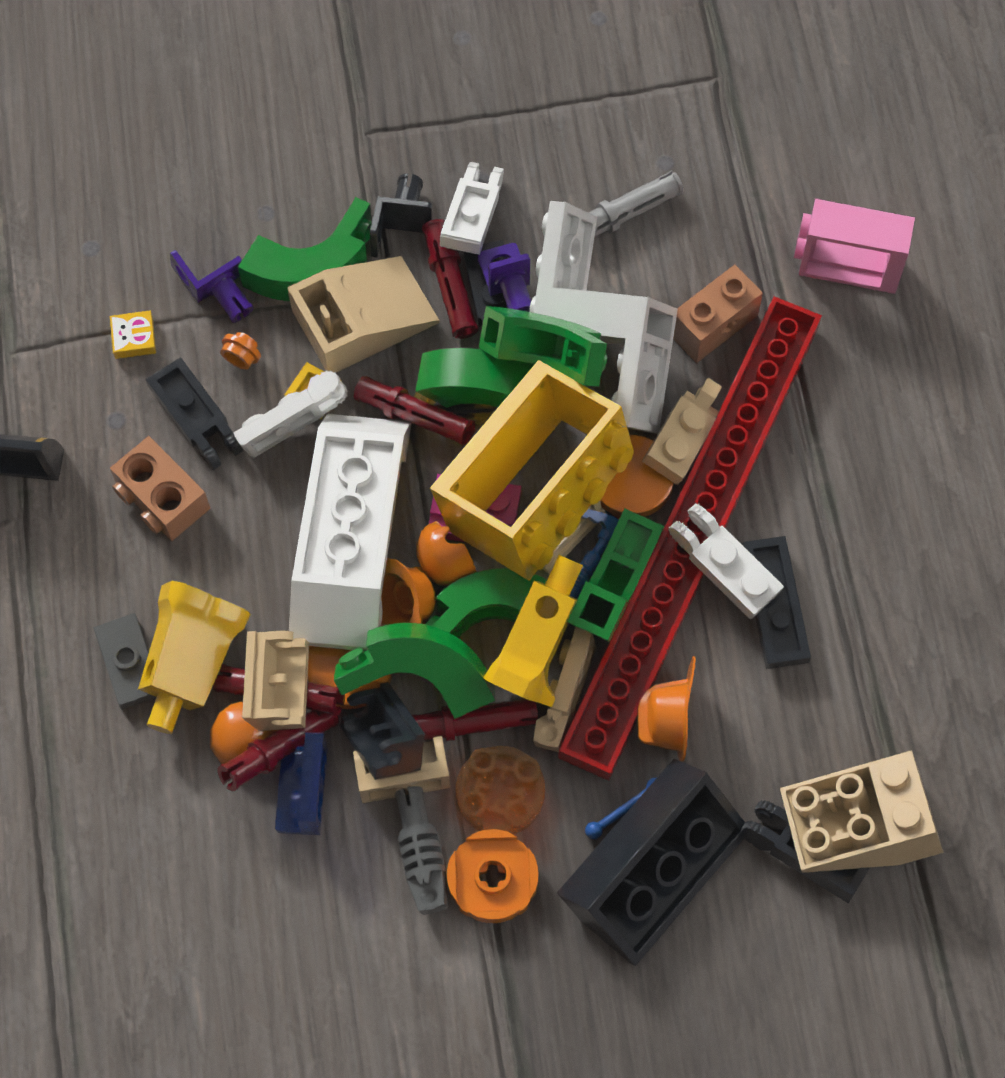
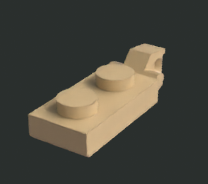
(683, 433)
(576, 660)

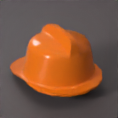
(406, 594)
(665, 714)

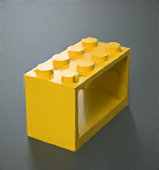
(505, 447)

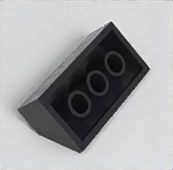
(654, 860)

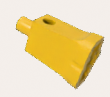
(536, 635)
(187, 650)

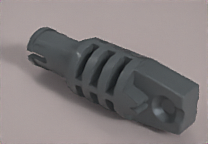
(421, 853)

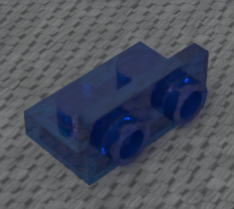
(302, 788)

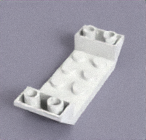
(346, 530)

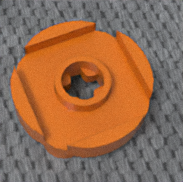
(475, 896)

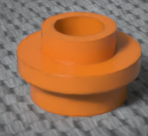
(240, 350)

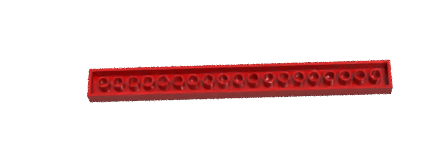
(670, 577)

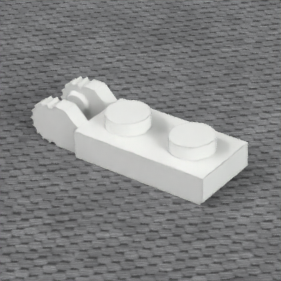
(471, 210)
(292, 414)
(727, 563)

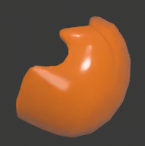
(441, 560)
(232, 733)

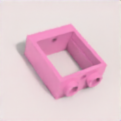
(854, 245)

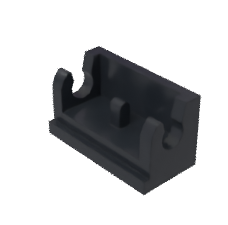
(384, 732)

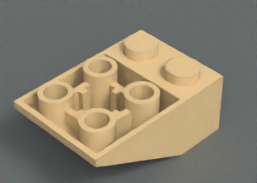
(360, 310)
(862, 817)

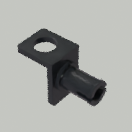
(400, 213)

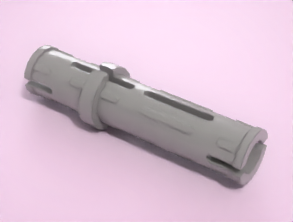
(636, 202)

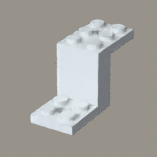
(627, 320)

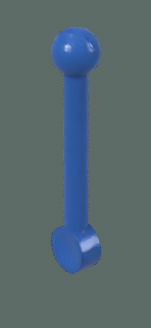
(595, 829)

